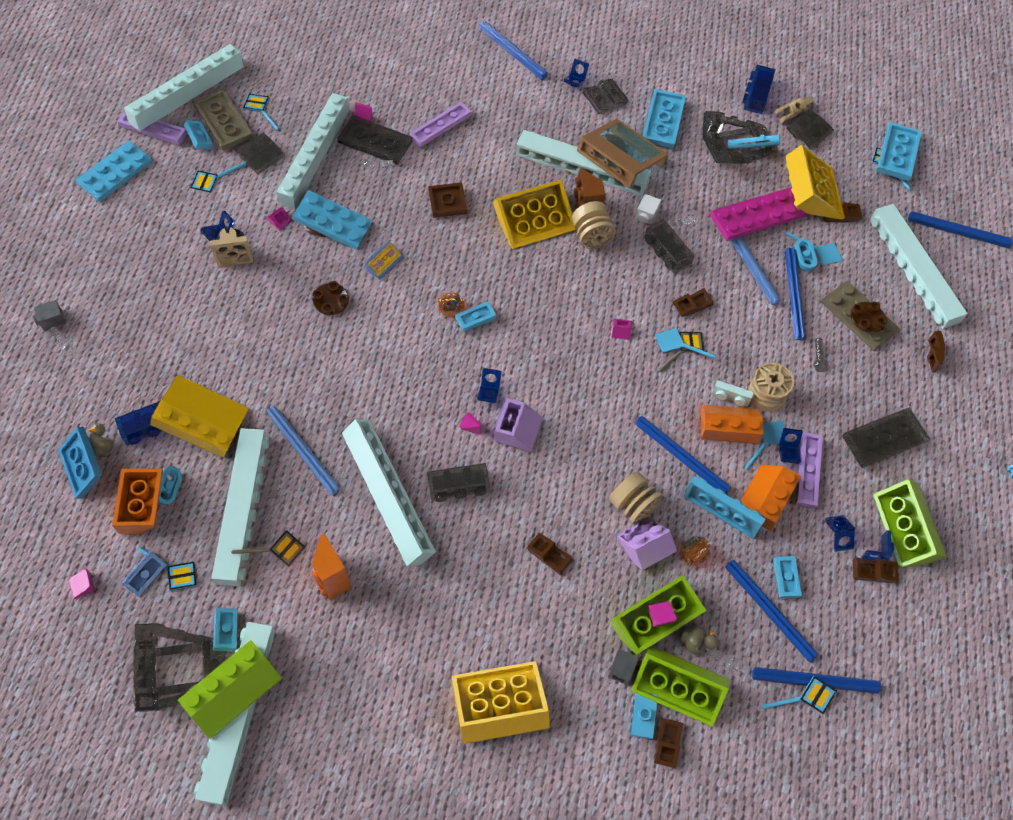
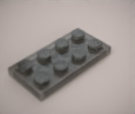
(374, 139)
(885, 437)

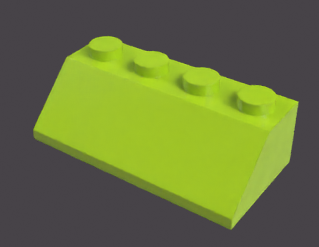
(910, 523)
(635, 623)
(681, 685)
(229, 689)

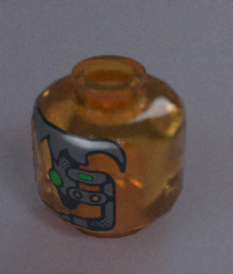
(450, 304)
(695, 551)

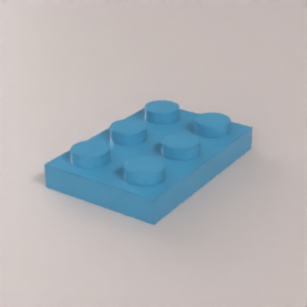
(80, 462)

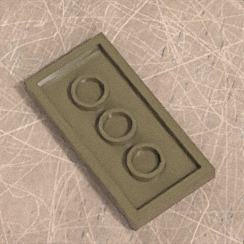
(223, 120)
(840, 304)

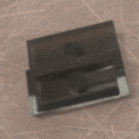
(605, 96)
(810, 129)
(260, 153)

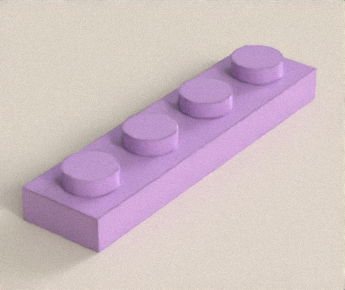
(440, 124)
(158, 130)
(809, 470)

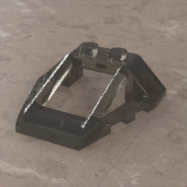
(713, 124)
(144, 664)

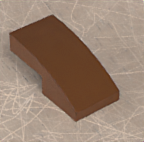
(851, 211)
(693, 303)
(937, 351)
(548, 553)
(877, 571)
(668, 742)

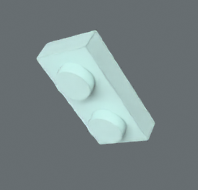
(733, 393)

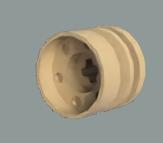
(593, 224)
(771, 387)
(632, 494)

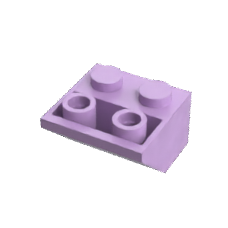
(517, 425)
(647, 543)

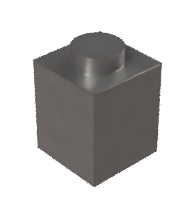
(49, 315)
(623, 666)

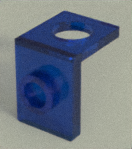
(576, 79)
(211, 232)
(489, 390)
(788, 450)
(841, 528)
(887, 549)

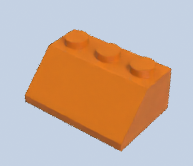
(731, 424)
(770, 492)
(137, 500)
(329, 570)

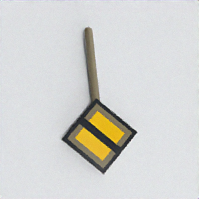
(690, 338)
(285, 548)

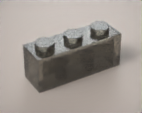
(668, 246)
(458, 482)

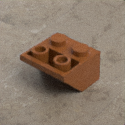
(588, 188)

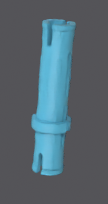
(774, 140)

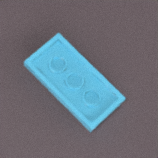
(664, 118)
(899, 151)
(113, 170)
(332, 220)
(723, 507)

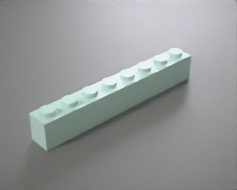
(183, 87)
(313, 151)
(566, 157)
(918, 266)
(388, 492)
(239, 507)
(227, 745)

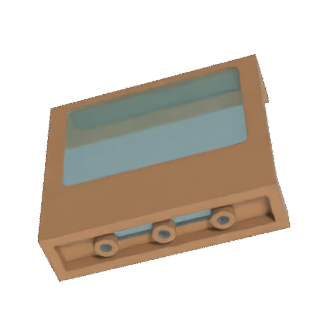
(621, 151)

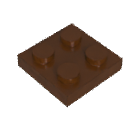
(447, 200)

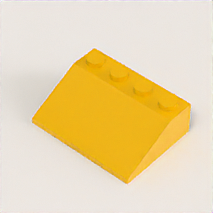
(813, 184)
(535, 214)
(199, 416)
(500, 702)

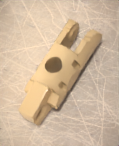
(794, 108)

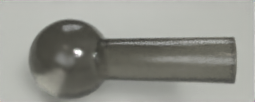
(820, 363)

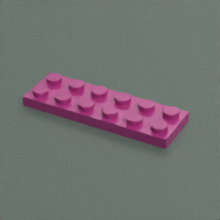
(756, 214)

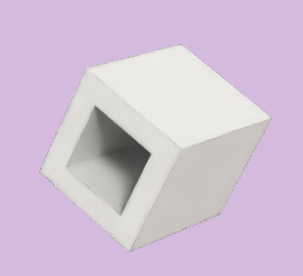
(648, 209)

